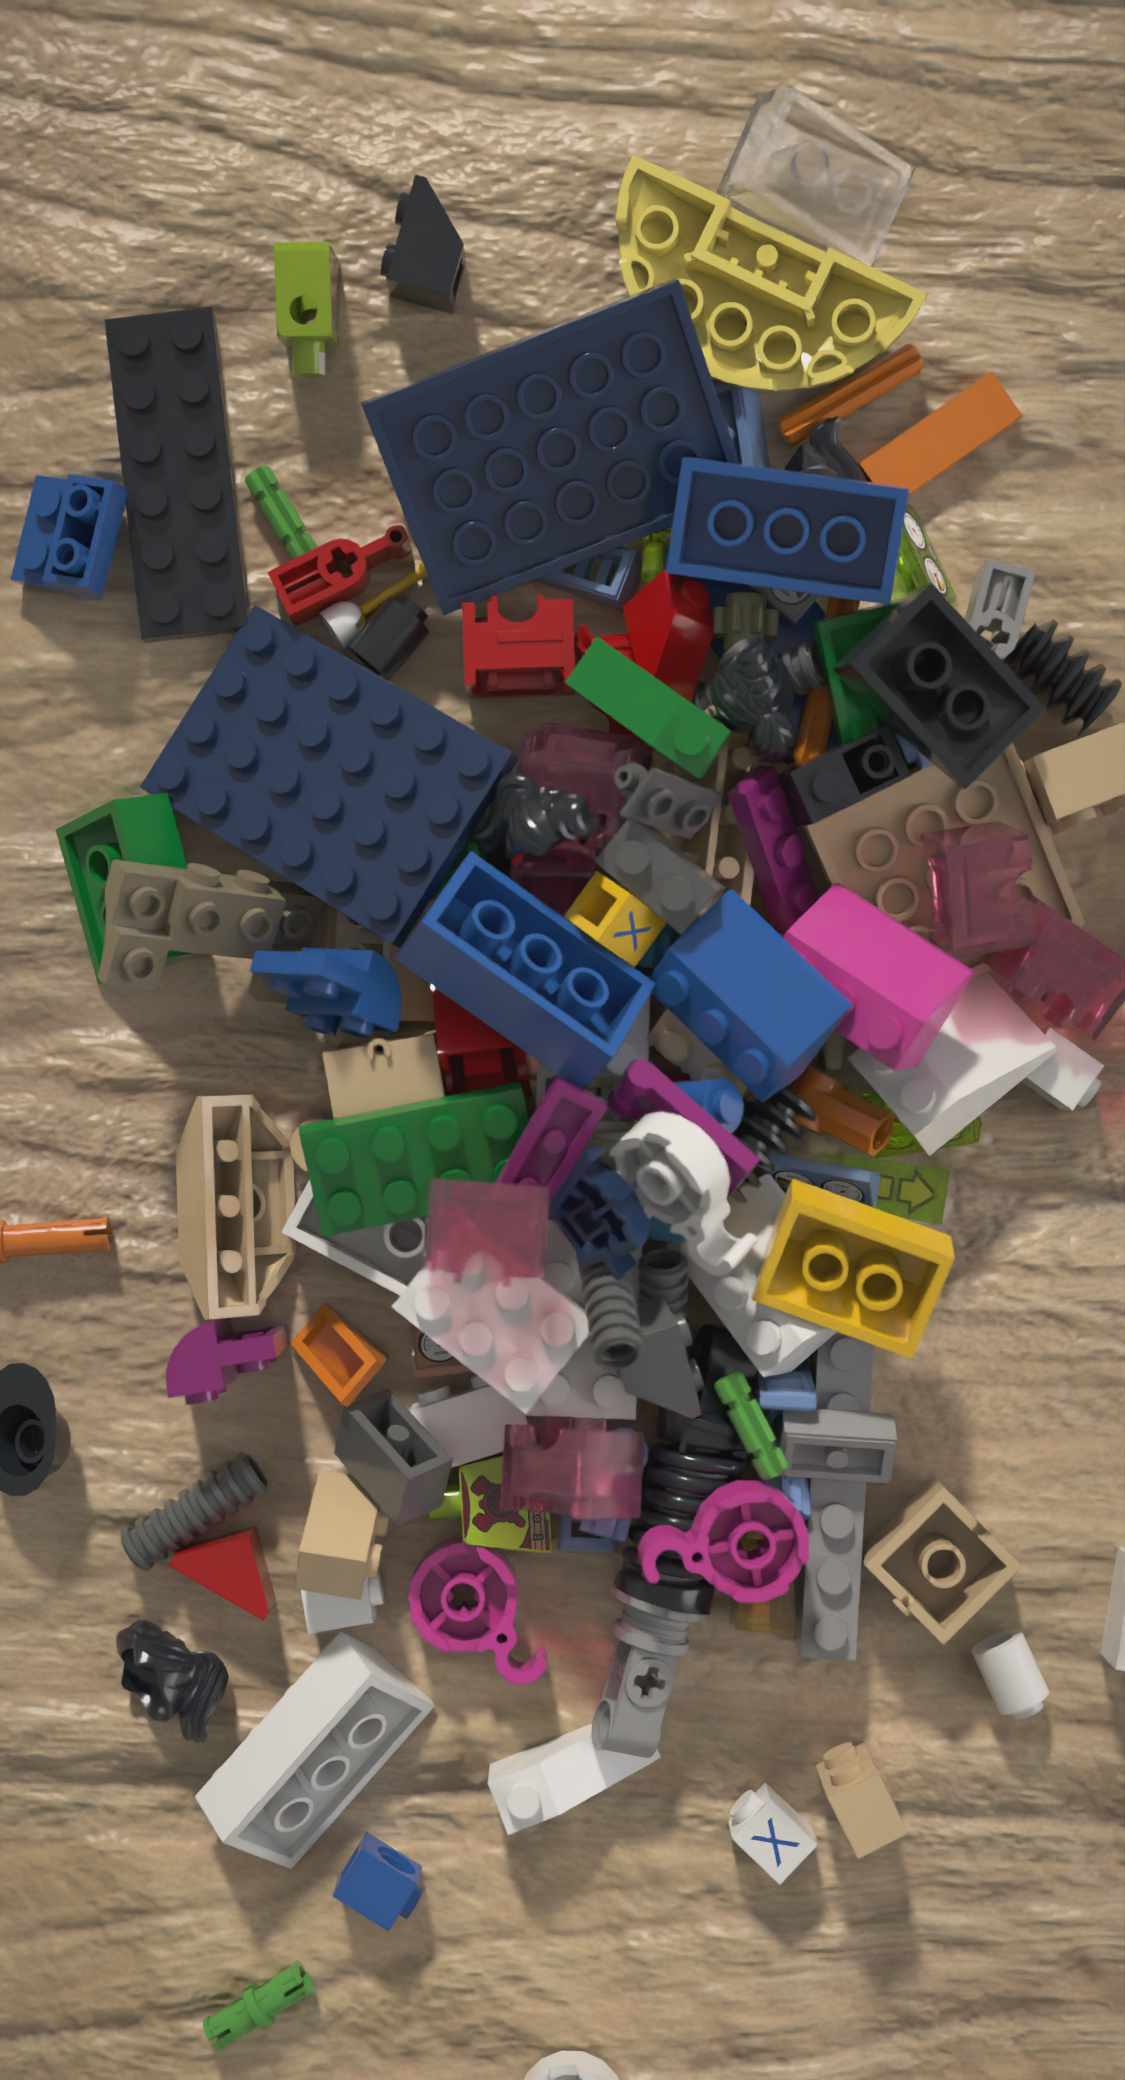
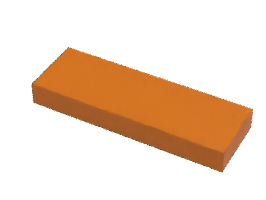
(944, 437)

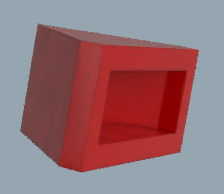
(230, 1567)

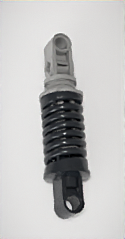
(659, 1613)

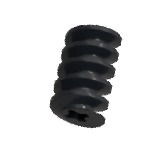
(1063, 674)
(765, 1124)

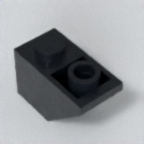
(428, 253)
(843, 776)

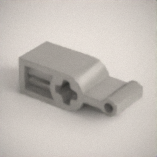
(1000, 603)

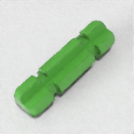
(279, 511)
(751, 1425)

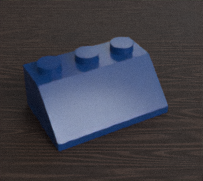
(748, 996)

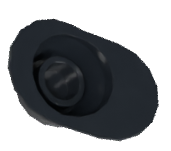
(32, 1431)

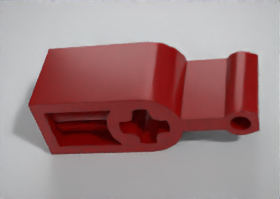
(313, 580)

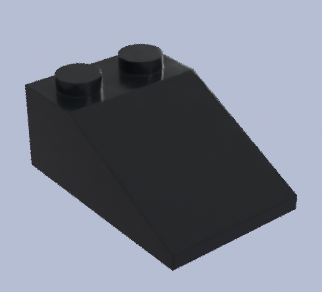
(939, 685)

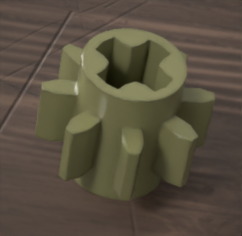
(744, 618)

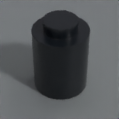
(390, 636)

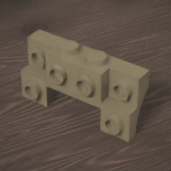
(199, 913)

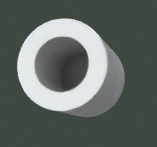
(1011, 1673)

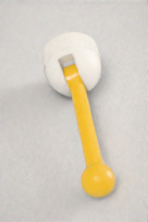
(346, 619)

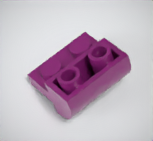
(215, 1356)

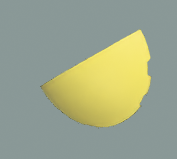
(758, 298)

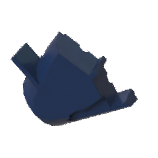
(600, 1214)

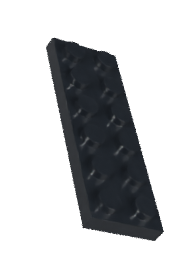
(177, 474)

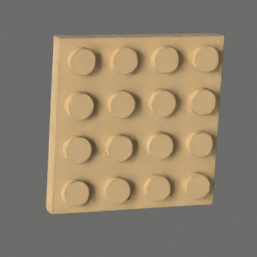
(880, 854)

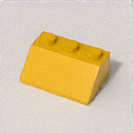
(853, 1268)

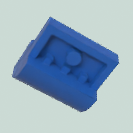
(70, 535)
(335, 988)

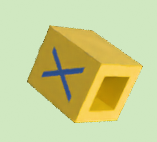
(615, 918)

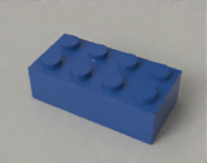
(787, 530)
(526, 971)

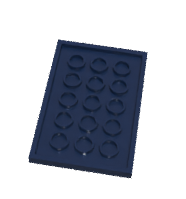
(551, 444)
(329, 775)

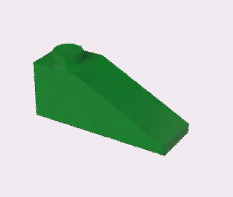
(649, 708)

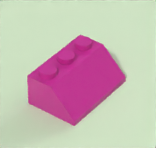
(889, 974)

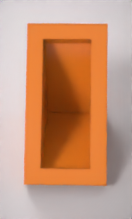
(339, 1353)

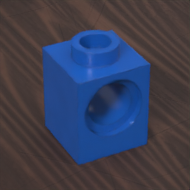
(379, 1882)

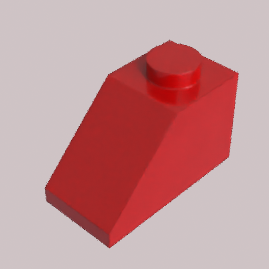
(671, 630)

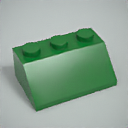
(123, 830)

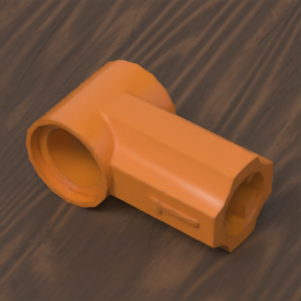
(843, 1113)

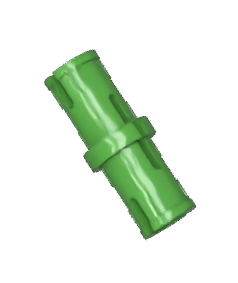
(258, 2006)

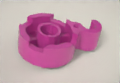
(713, 1548)
(476, 1627)

